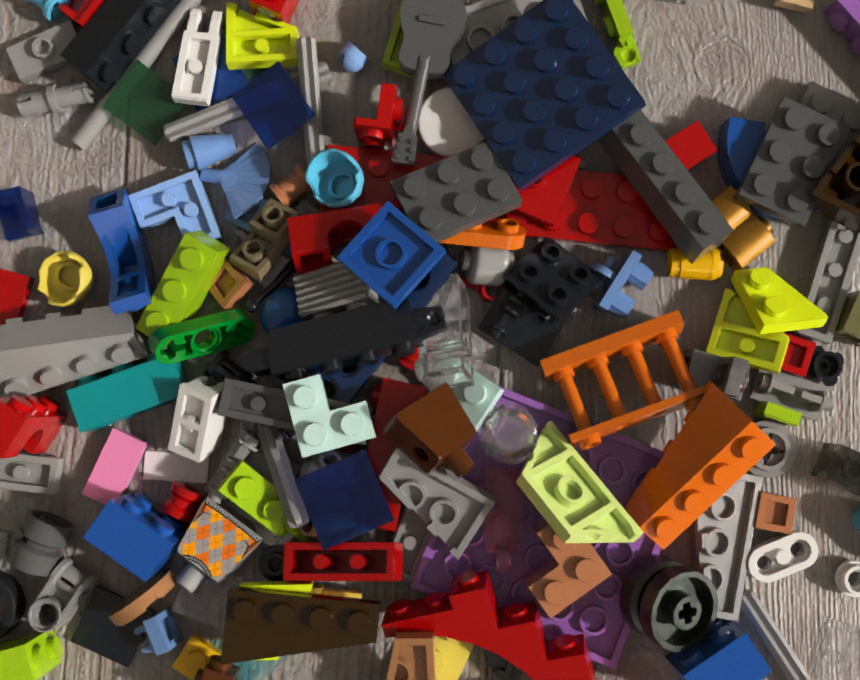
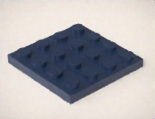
(543, 90)

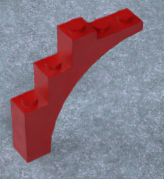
(474, 616)

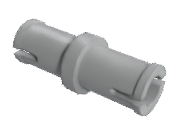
(55, 98)

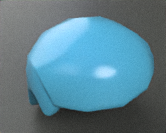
(334, 178)

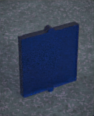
(273, 105)

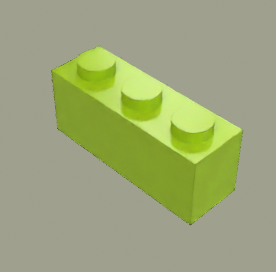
(184, 282)

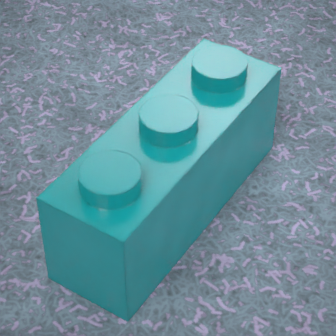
(125, 392)

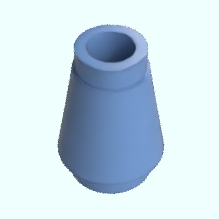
(207, 149)

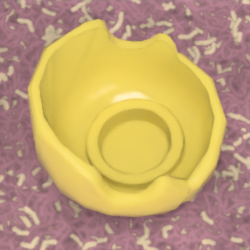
(65, 278)

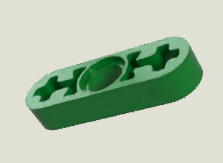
(187, 330)

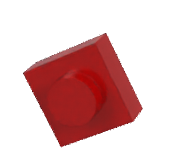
(798, 356)

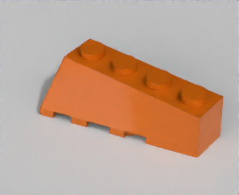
(697, 467)

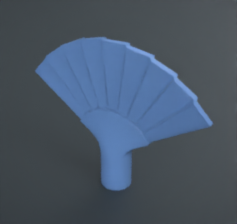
(243, 180)

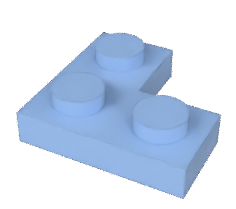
(177, 199)

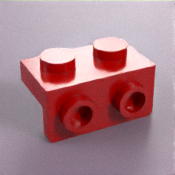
(381, 131)

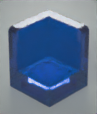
(19, 214)

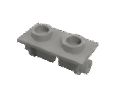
(792, 393)

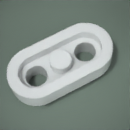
(779, 556)

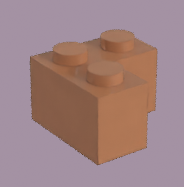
(568, 575)

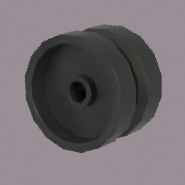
(668, 603)

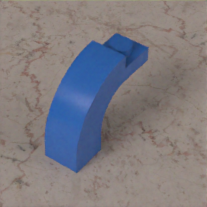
(736, 147)
(125, 249)

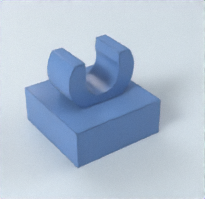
(162, 632)

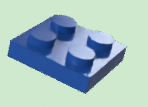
(391, 255)

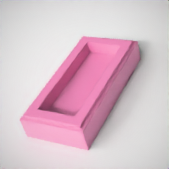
(115, 466)

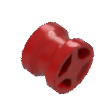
(182, 501)

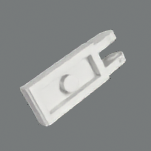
(198, 60)

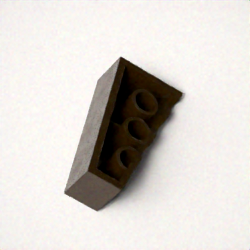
(839, 189)

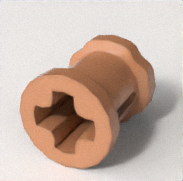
(291, 187)

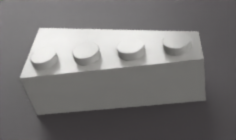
(66, 348)

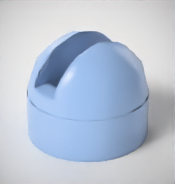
(352, 58)

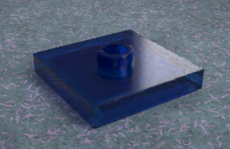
(344, 499)

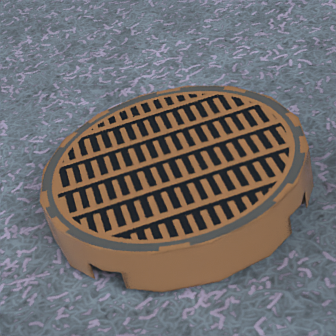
(142, 597)

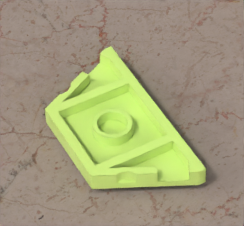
(572, 494)

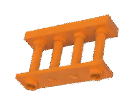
(596, 357)

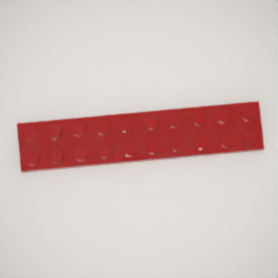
(596, 210)

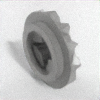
(776, 463)

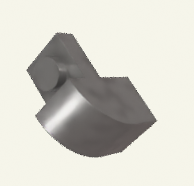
(726, 373)

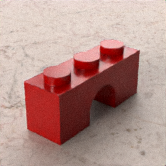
(319, 234)
(28, 424)

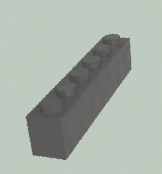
(666, 186)

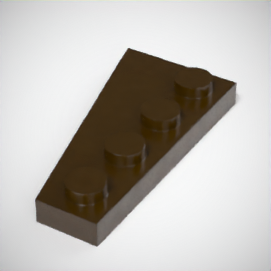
(288, 623)

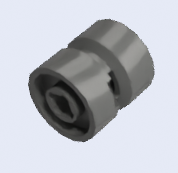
(42, 537)

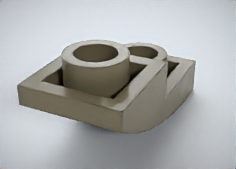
(266, 240)

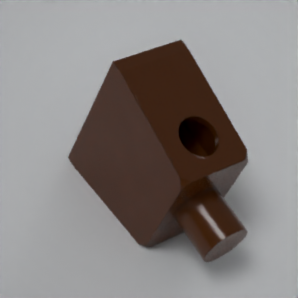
(434, 432)

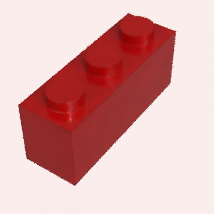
(343, 561)

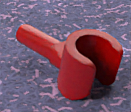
(480, 289)

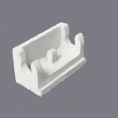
(195, 424)

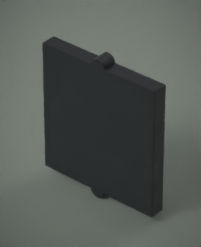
(101, 635)

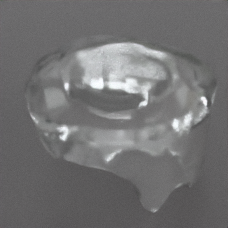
(508, 433)

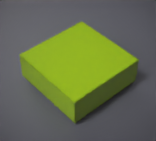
(777, 413)

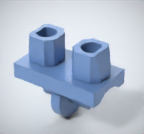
(629, 270)

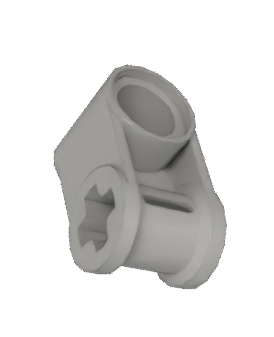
(65, 591)

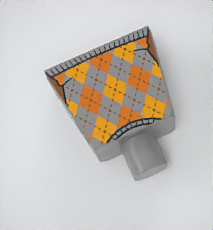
(214, 546)

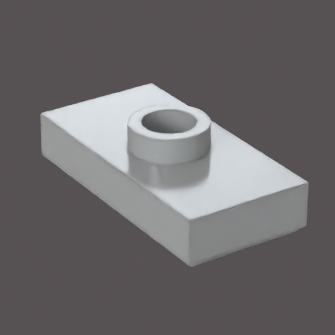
(41, 52)

